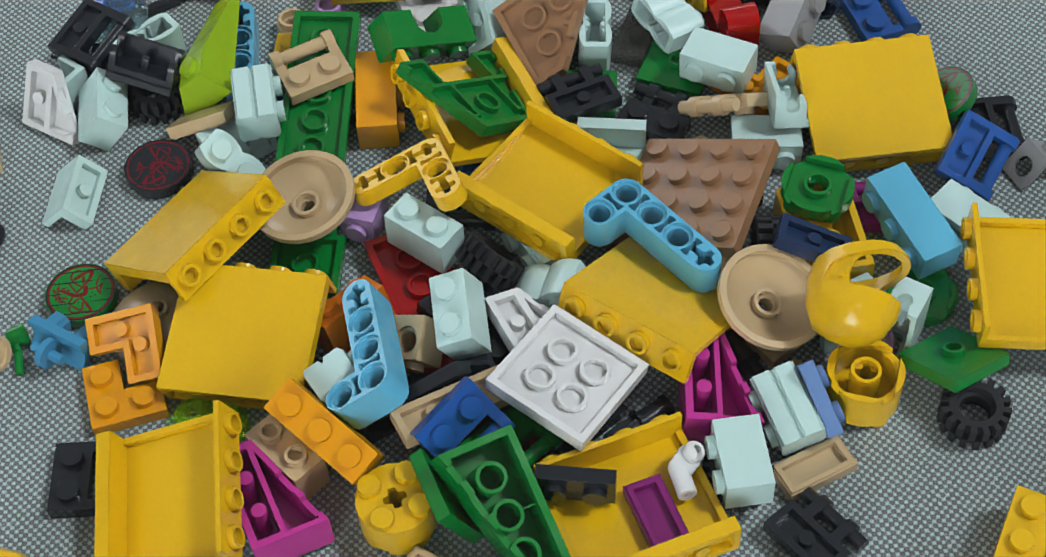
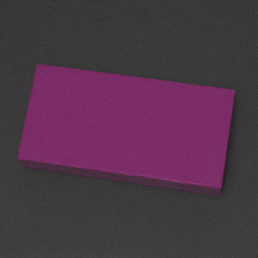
(654, 510)

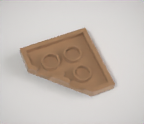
(542, 33)

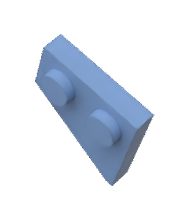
(816, 381)

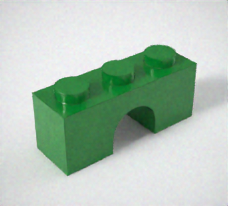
(445, 34)

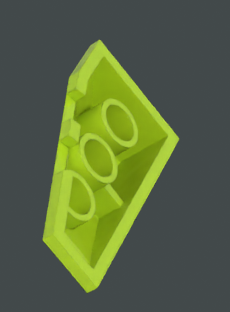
(208, 64)

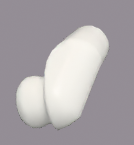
(682, 468)

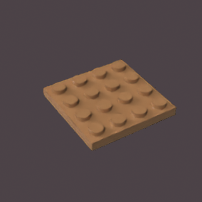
(710, 184)

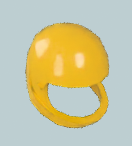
(853, 311)

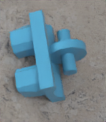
(56, 343)

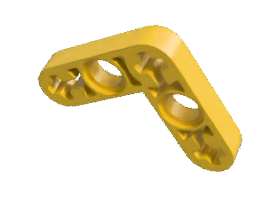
(416, 162)

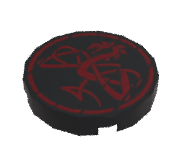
(158, 168)

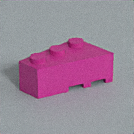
(713, 391)
(276, 512)

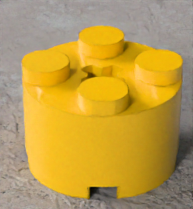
(866, 383)
(394, 509)

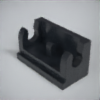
(145, 63)

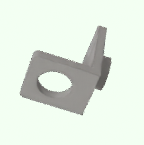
(1036, 152)

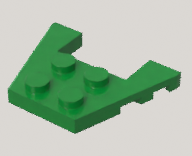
(478, 103)

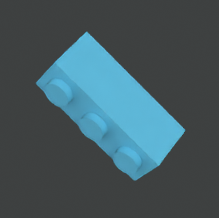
(911, 219)

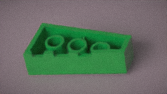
(501, 495)

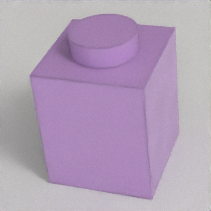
(365, 221)

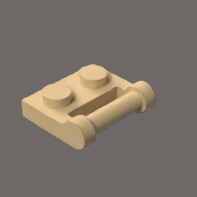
(314, 75)

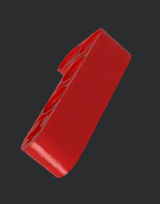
(734, 19)

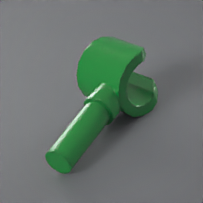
(18, 337)

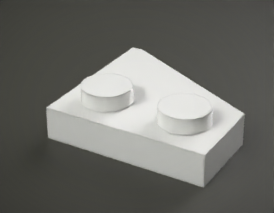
(48, 102)
(513, 314)

